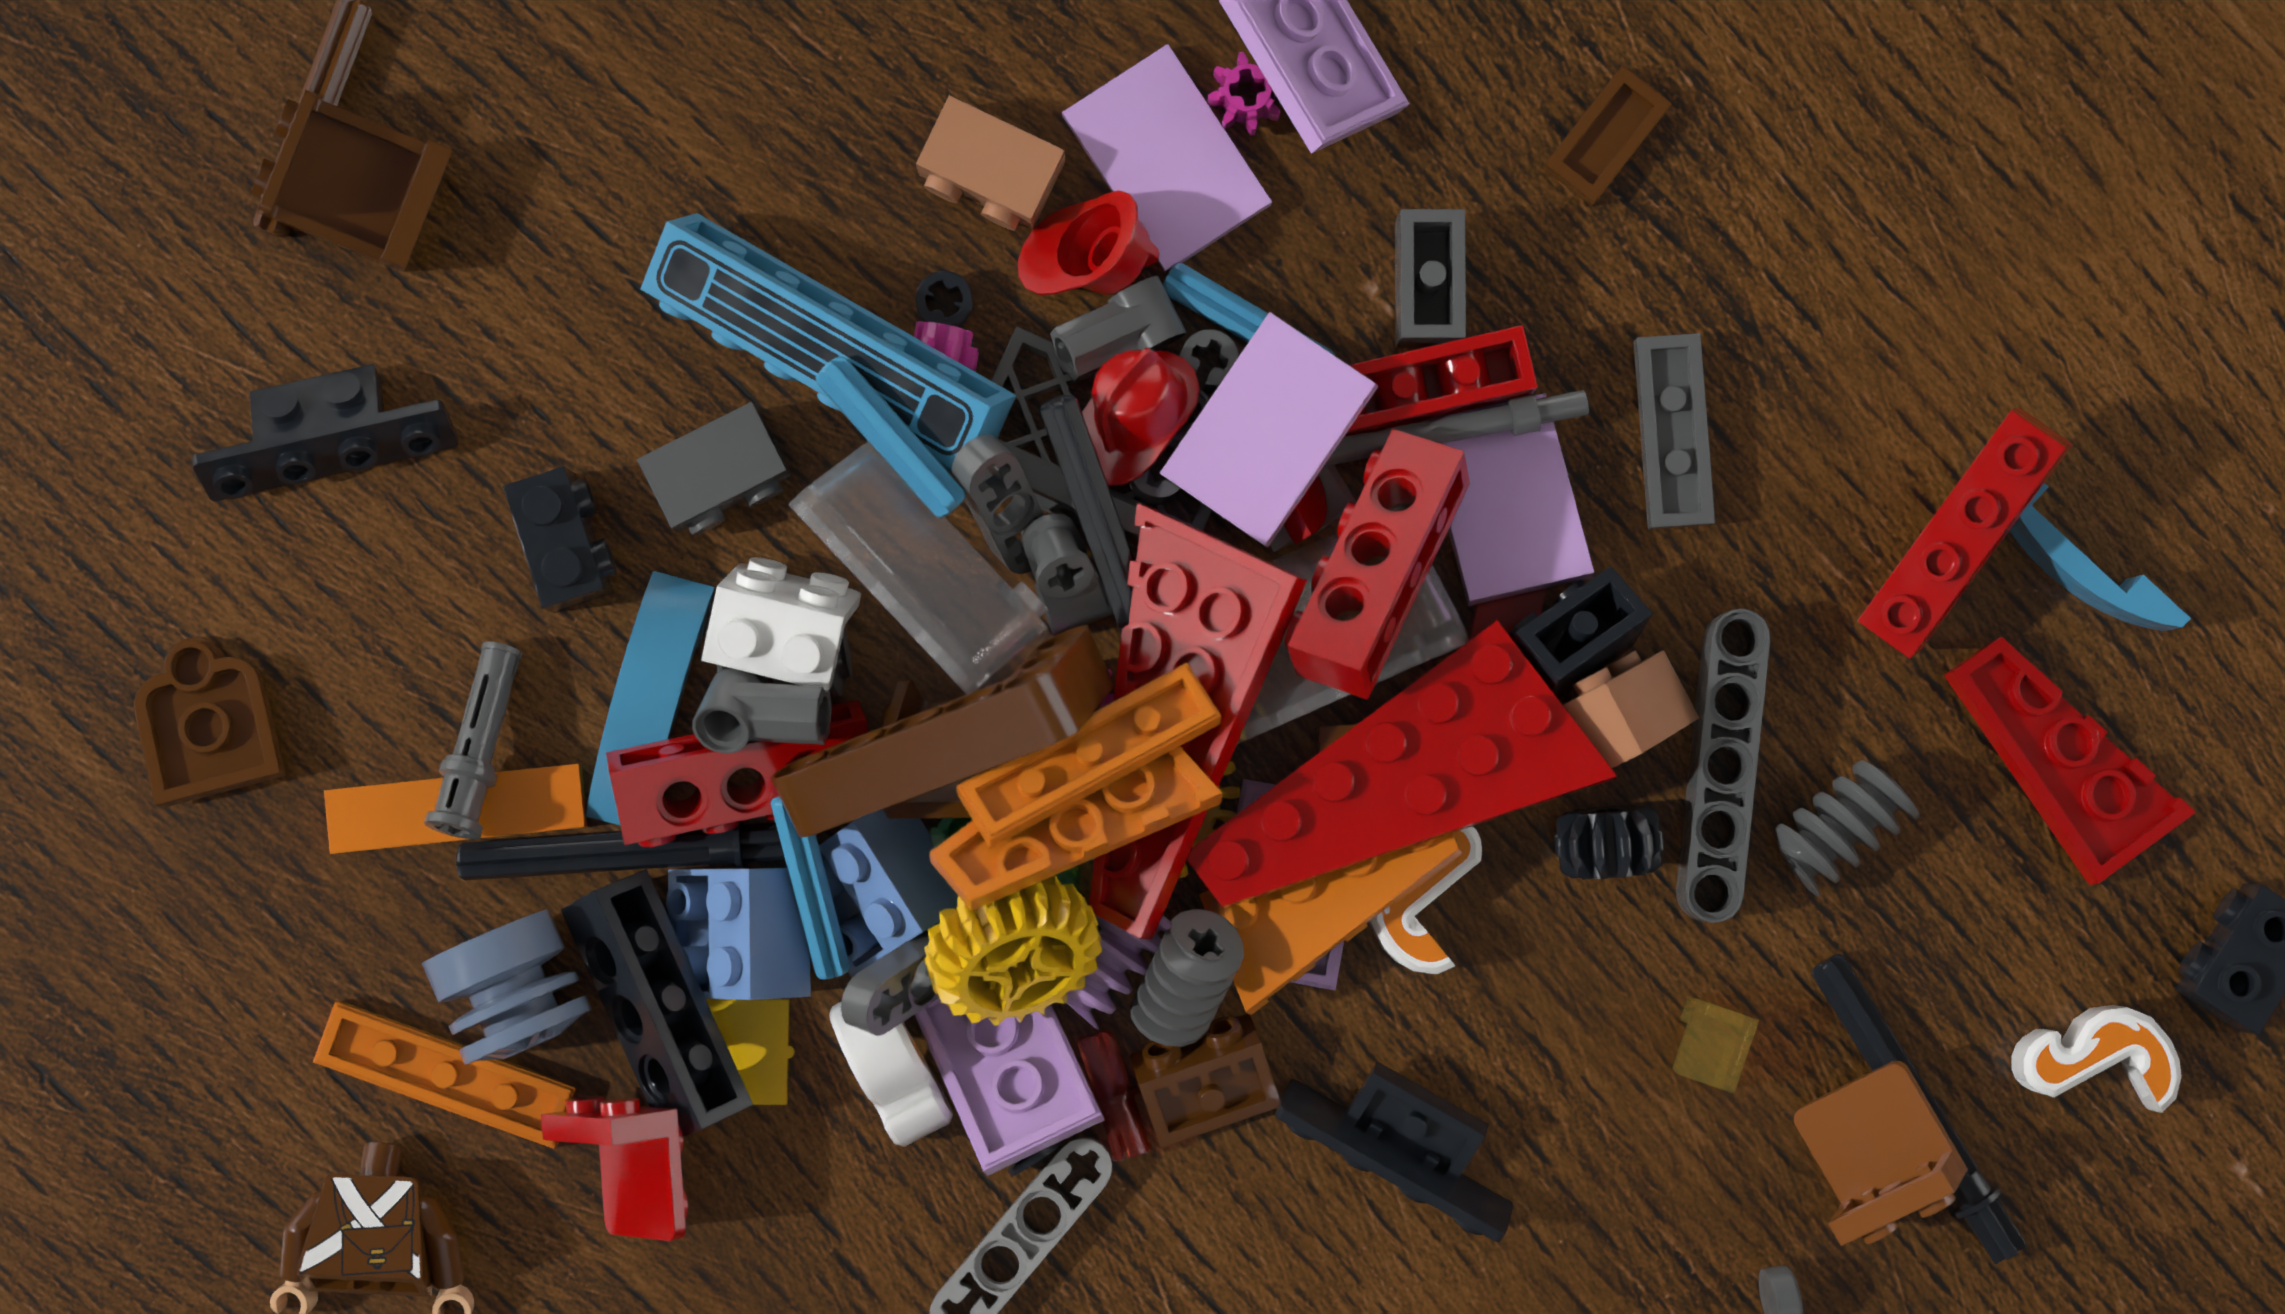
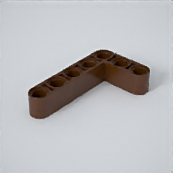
(1029, 711)

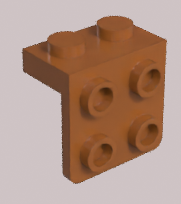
(1880, 1152)

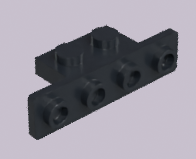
(322, 431)
(1405, 1139)

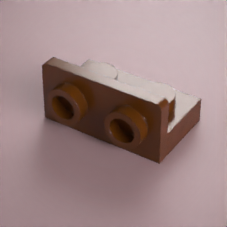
(1205, 1082)

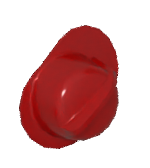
(1087, 247)
(1138, 409)

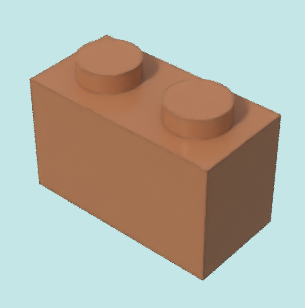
(989, 164)
(1631, 706)

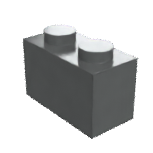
(1429, 277)
(715, 470)

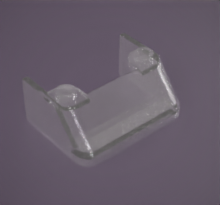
(922, 570)

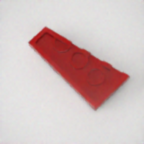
(2076, 778)

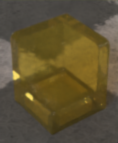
(1714, 1044)

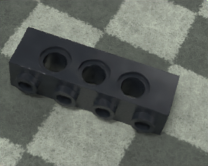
(656, 1002)

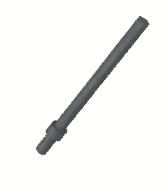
(1520, 415)

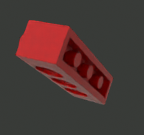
(1446, 379)
(1965, 532)
(1354, 651)
(646, 771)

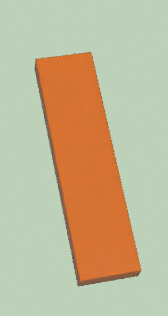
(1102, 751)
(396, 812)
(435, 1073)

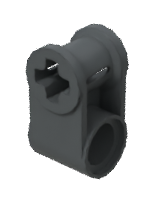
(1064, 573)

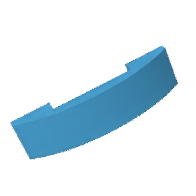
(2133, 601)
(651, 676)

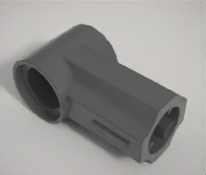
(1130, 321)
(745, 709)

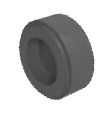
(1779, 1291)

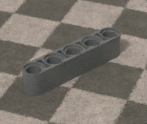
(1742, 739)

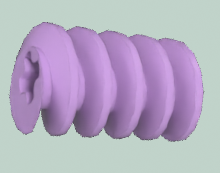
(1118, 953)

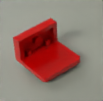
(637, 1162)

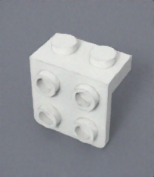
(779, 622)

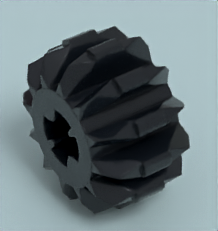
(1609, 842)

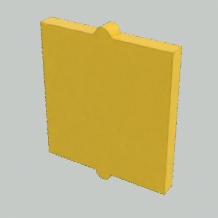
(758, 1044)

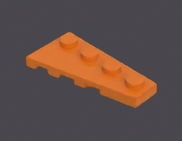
(1103, 821)
(1304, 922)

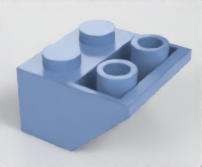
(883, 885)
(740, 932)

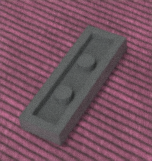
(1674, 431)

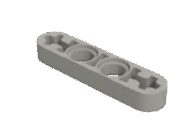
(1014, 1233)

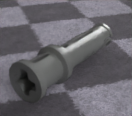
(469, 768)

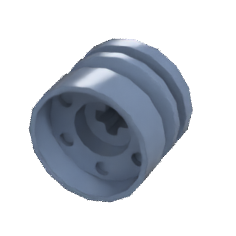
(507, 987)

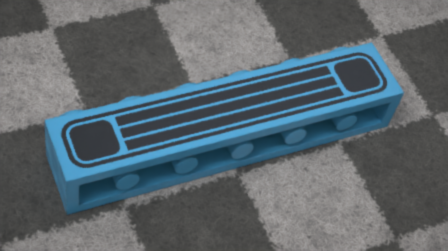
(802, 325)

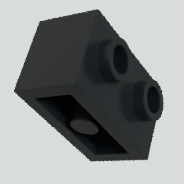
(559, 538)
(1582, 630)
(2242, 962)

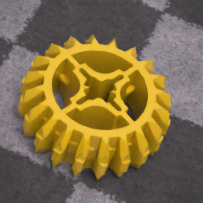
(1013, 952)

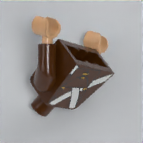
(371, 1239)

